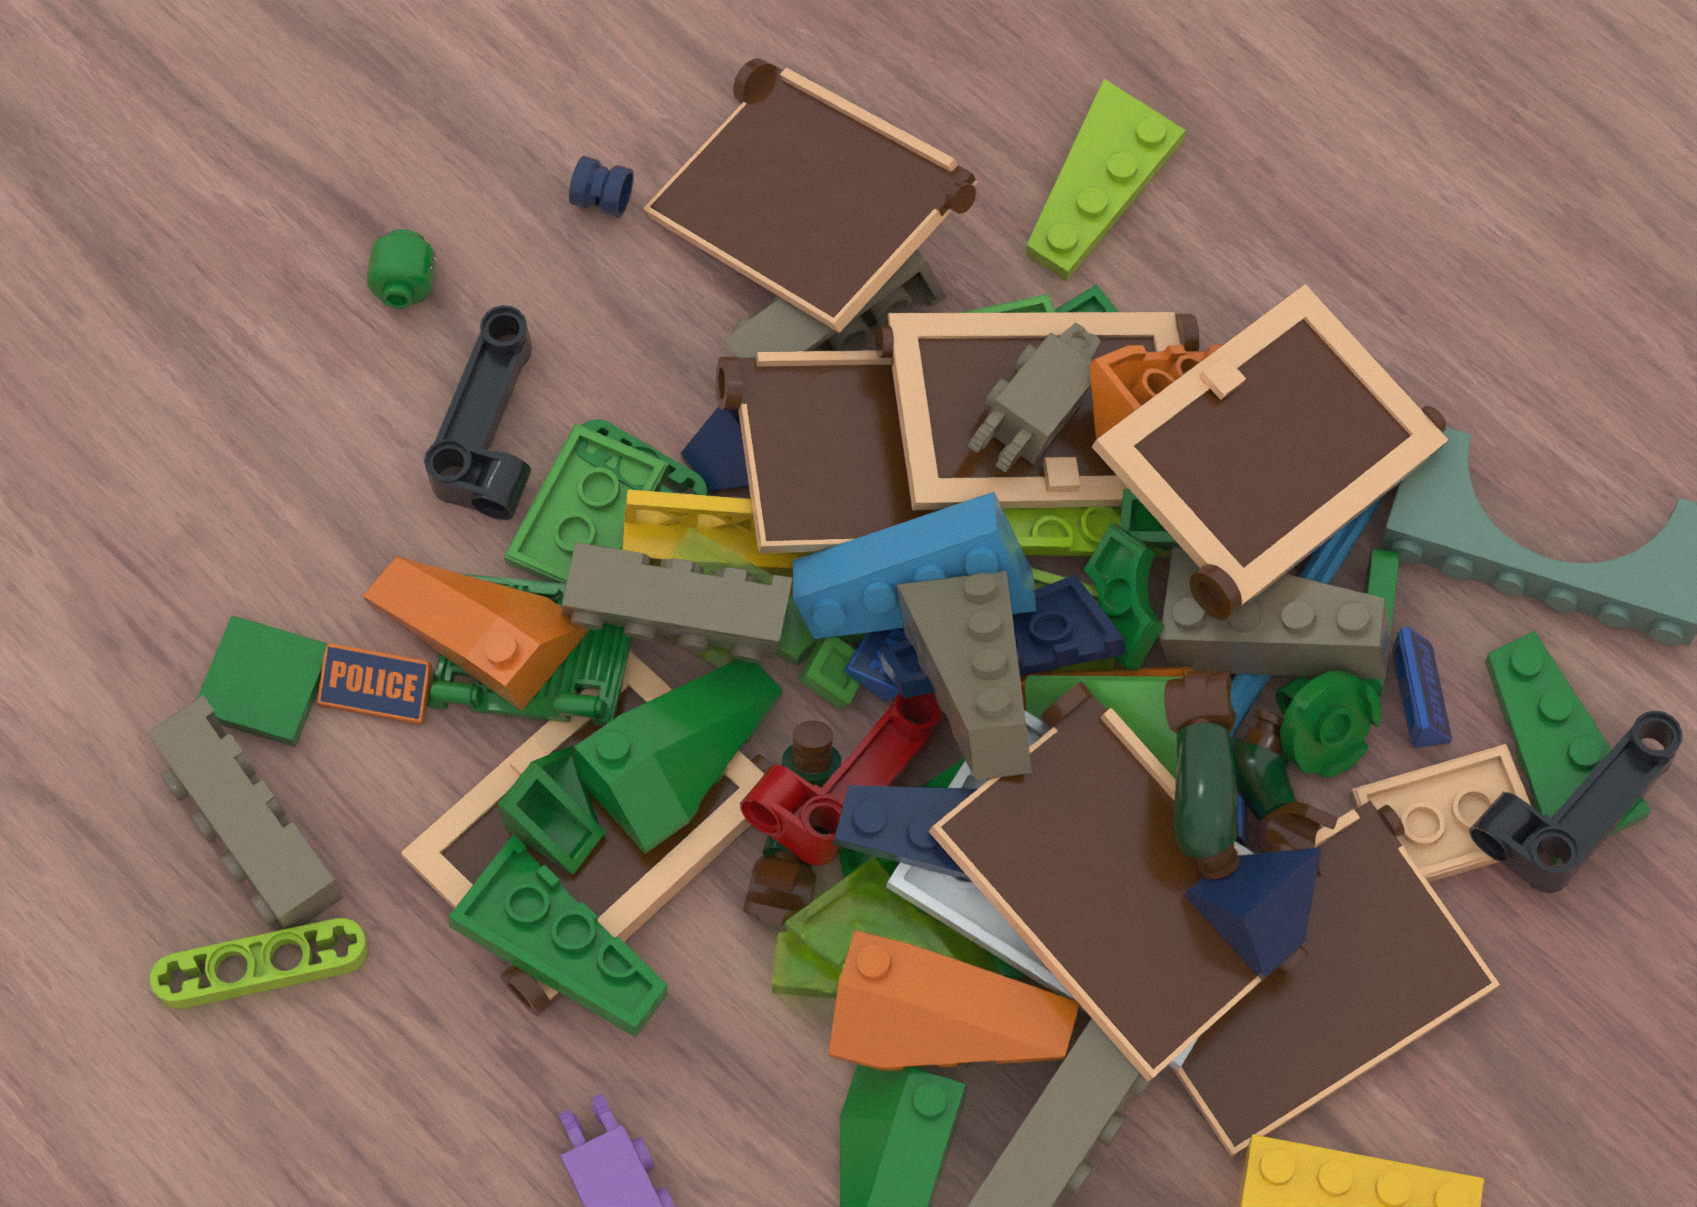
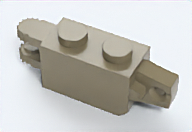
(1039, 398)

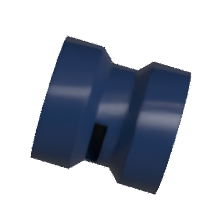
(599, 186)

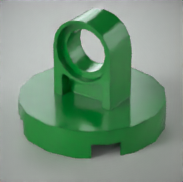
(1327, 721)

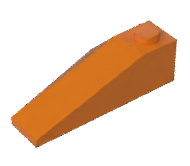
(1132, 377)
(487, 629)
(924, 1009)

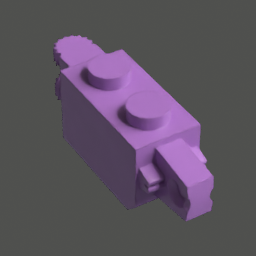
(611, 1166)

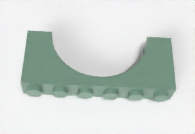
(1445, 527)

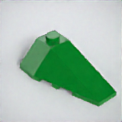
(668, 753)
(896, 1136)

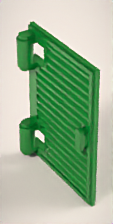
(593, 664)

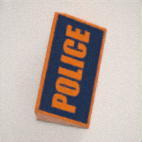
(375, 683)

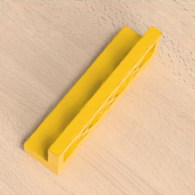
(660, 521)

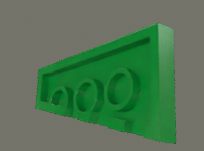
(541, 929)

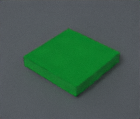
(264, 680)

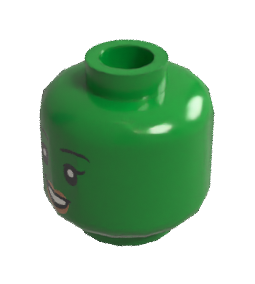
(401, 268)

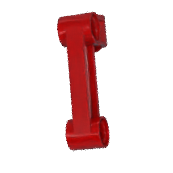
(790, 806)

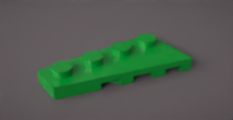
(1549, 726)

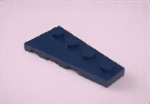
(1060, 633)
(896, 824)

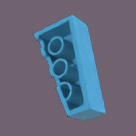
(856, 582)

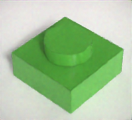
(825, 672)

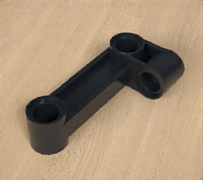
(488, 479)
(1518, 833)

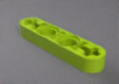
(259, 954)

